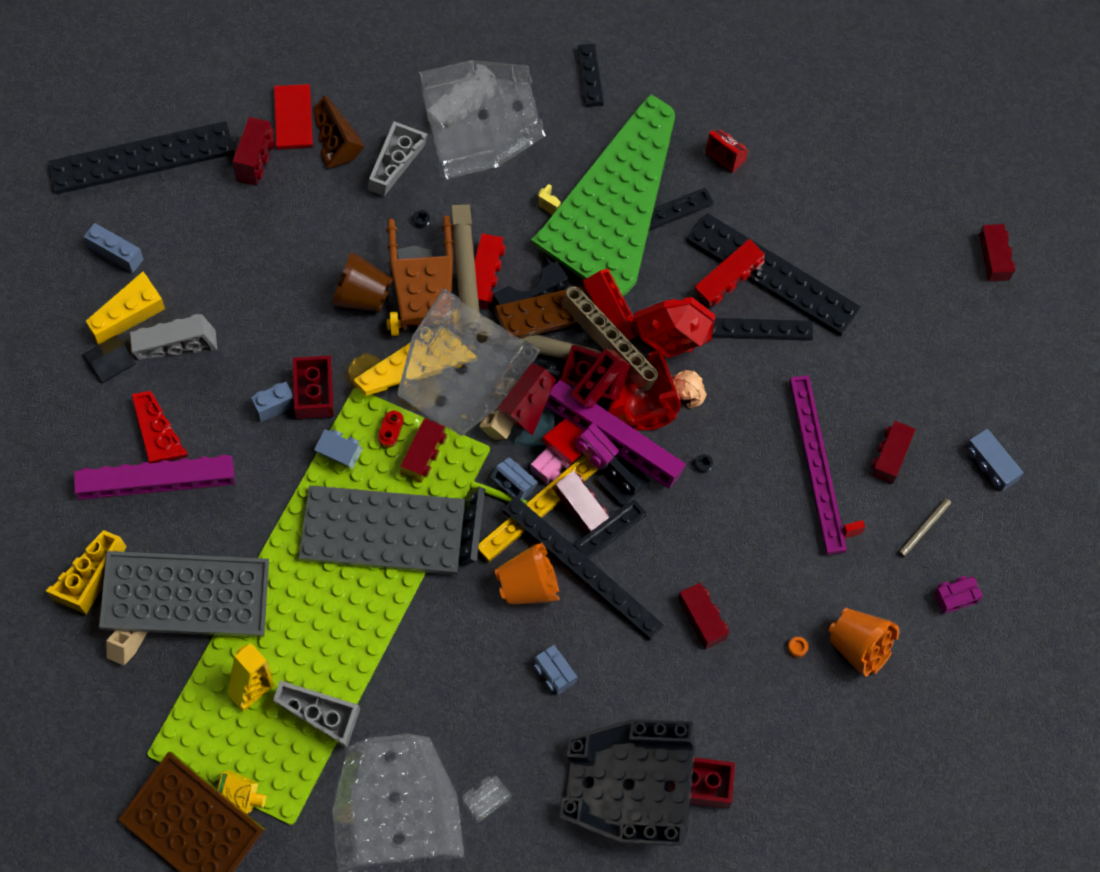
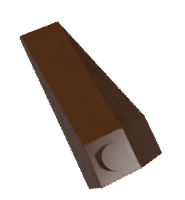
(337, 136)

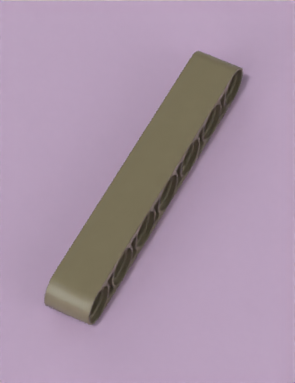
(609, 337)

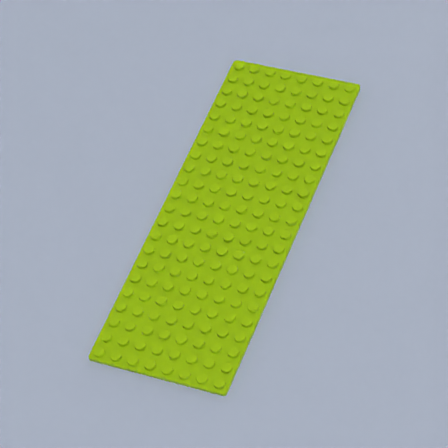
(320, 623)

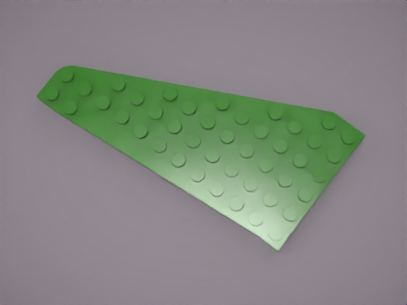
(612, 206)

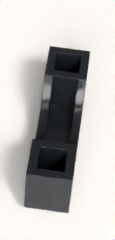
(552, 280)

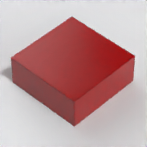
(853, 529)

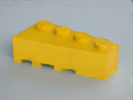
(126, 309)
(85, 578)
(249, 677)

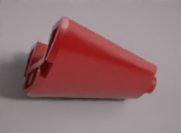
(648, 408)

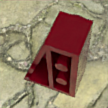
(528, 398)

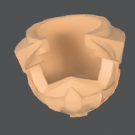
(690, 386)

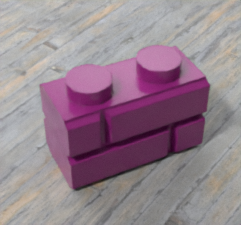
(595, 446)
(958, 594)

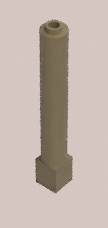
(464, 255)
(548, 346)

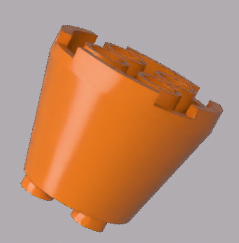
(528, 578)
(863, 640)

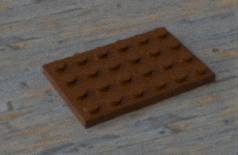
(190, 820)

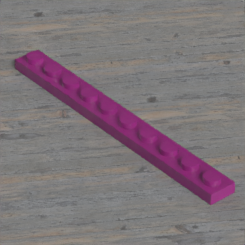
(818, 465)

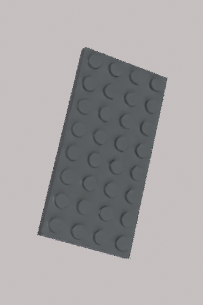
(382, 530)
(184, 594)

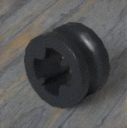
(421, 213)
(700, 458)

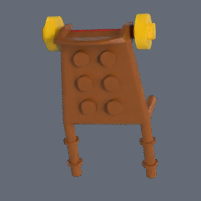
(418, 279)

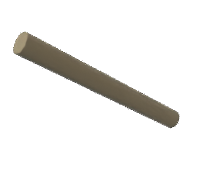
(925, 527)

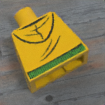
(241, 791)

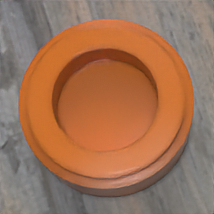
(797, 647)

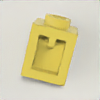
(546, 201)

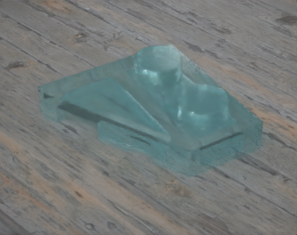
(545, 424)

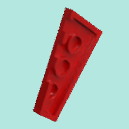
(156, 431)

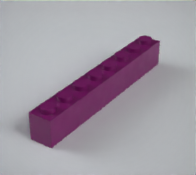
(631, 444)
(154, 477)

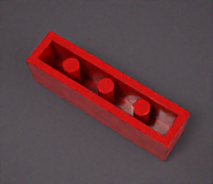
(486, 266)
(729, 273)
(611, 302)

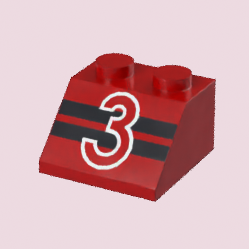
(726, 150)

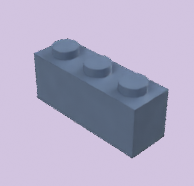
(113, 248)
(994, 460)

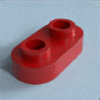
(391, 427)

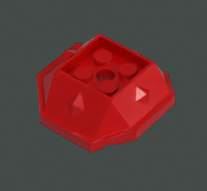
(675, 325)

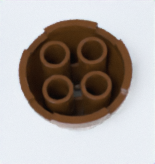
(361, 285)

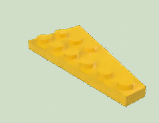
(384, 373)

